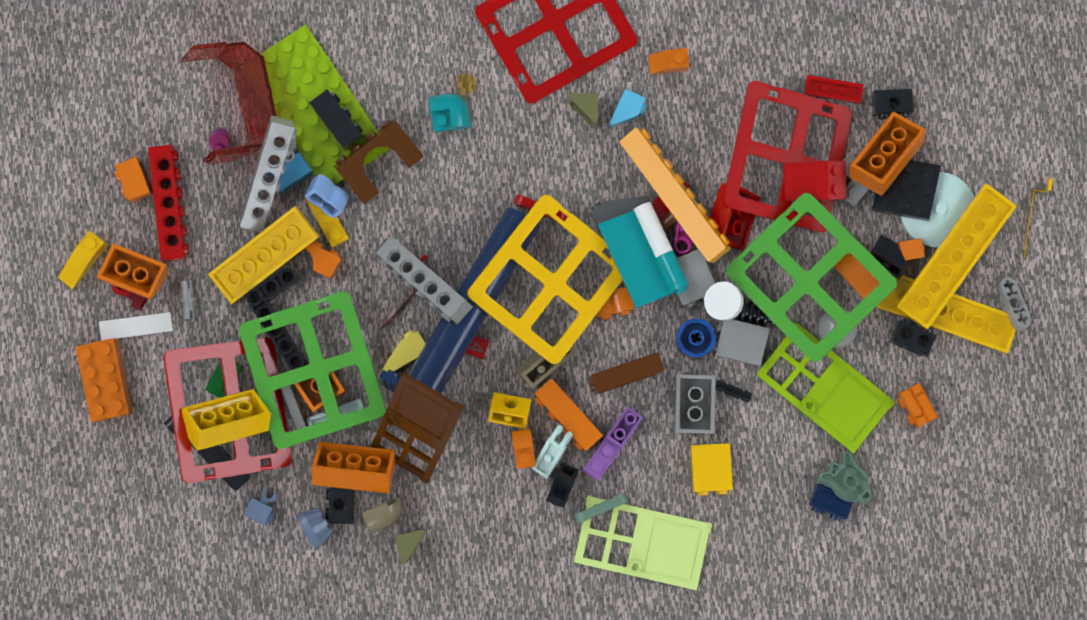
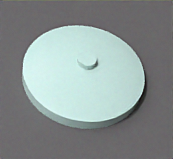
(949, 203)

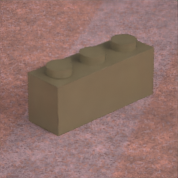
(537, 368)

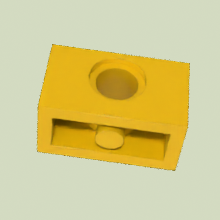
(509, 410)

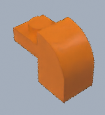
(523, 448)

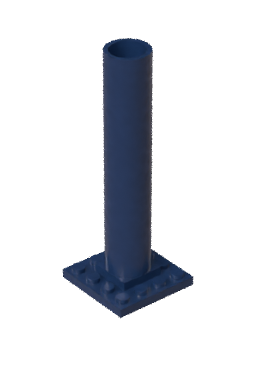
(451, 340)

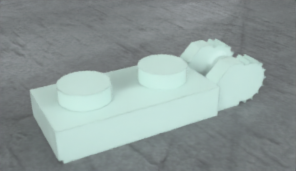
(551, 453)

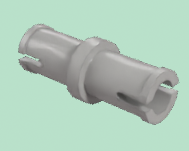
(188, 299)

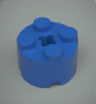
(705, 335)

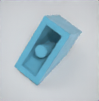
(628, 108)

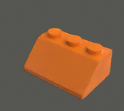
(133, 271)

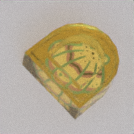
(466, 84)

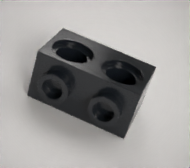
(911, 342)

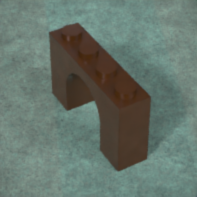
(389, 136)

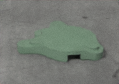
(847, 480)

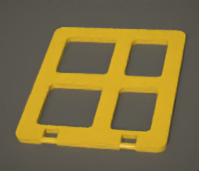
(553, 283)

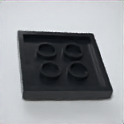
(911, 192)

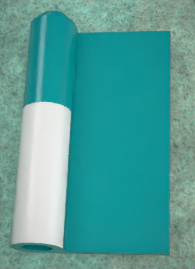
(643, 255)

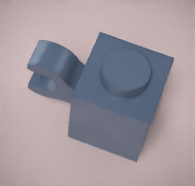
(260, 509)

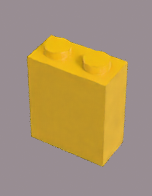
(711, 468)

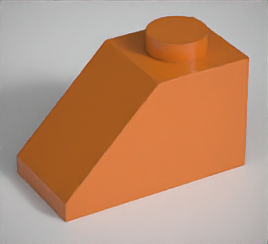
(669, 61)

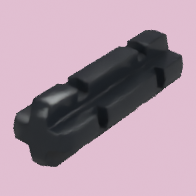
(733, 391)

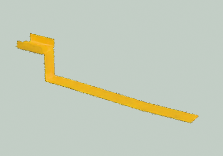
(1049, 188)

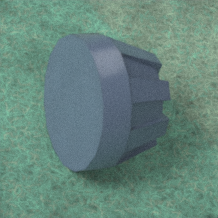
(315, 526)

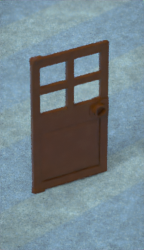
(422, 415)

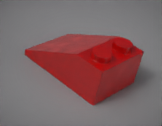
(819, 178)

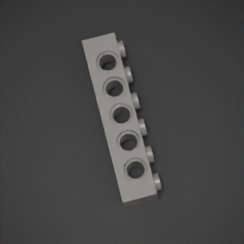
(276, 128)
(457, 306)

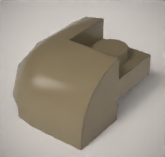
(383, 515)

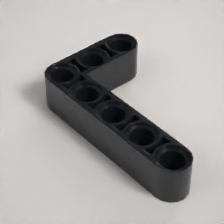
(264, 303)
(214, 455)

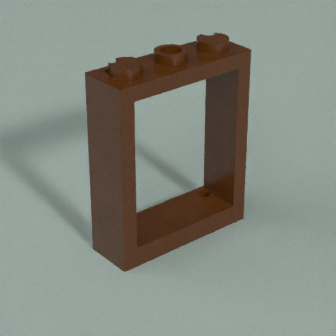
(626, 373)

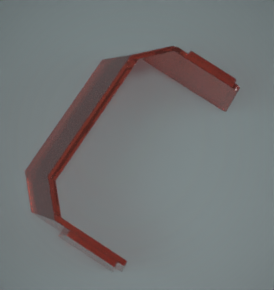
(252, 90)

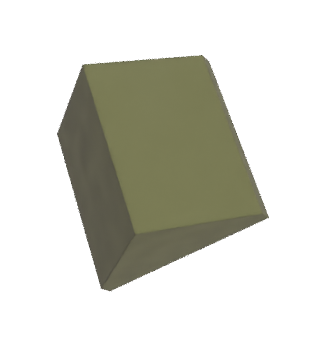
(586, 106)
(408, 542)

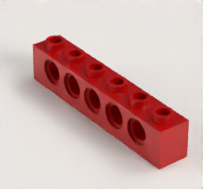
(157, 157)

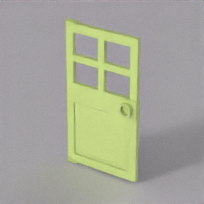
(661, 548)

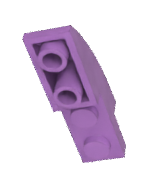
(612, 443)

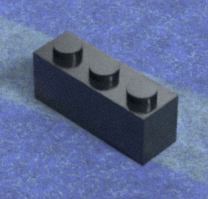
(337, 119)

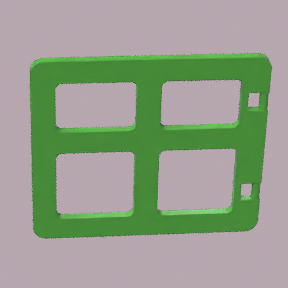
(807, 281)
(317, 369)

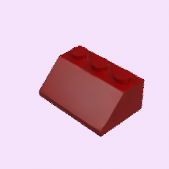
(733, 223)

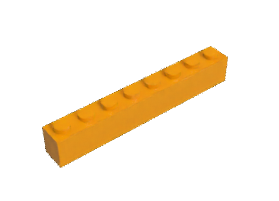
(675, 195)

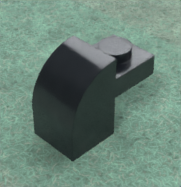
(562, 485)

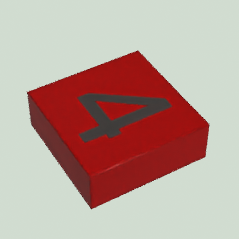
(478, 347)

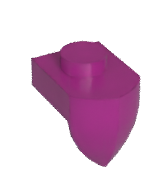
(219, 139)

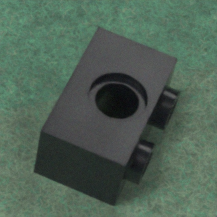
(902, 98)
(335, 515)

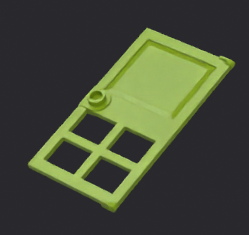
(839, 400)

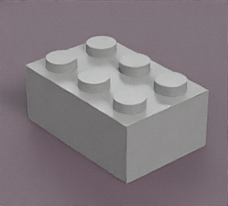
(694, 404)

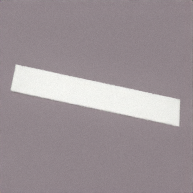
(135, 326)

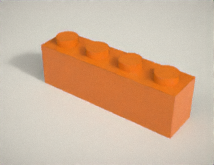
(568, 414)

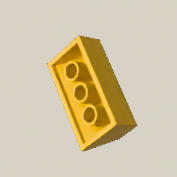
(226, 419)

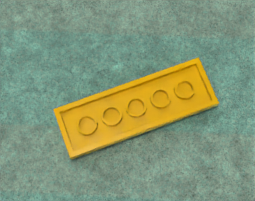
(263, 255)

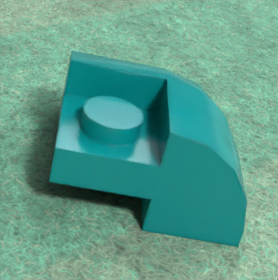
(449, 113)

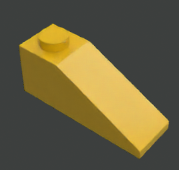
(82, 259)

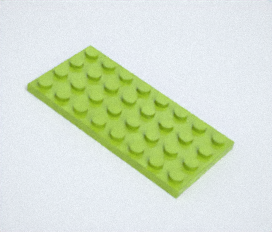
(297, 75)

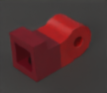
(138, 301)

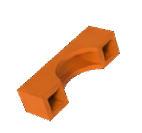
(324, 262)

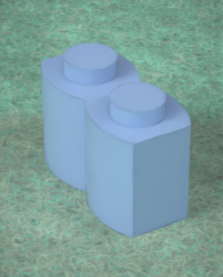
(327, 196)

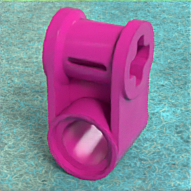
(681, 236)

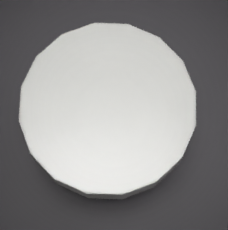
(723, 301)

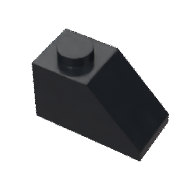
(889, 256)

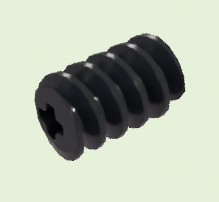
(754, 312)

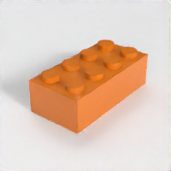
(887, 153)
(104, 380)
(353, 467)

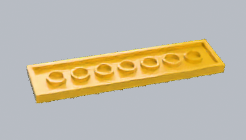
(956, 256)
(962, 319)

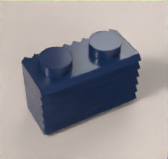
(826, 500)

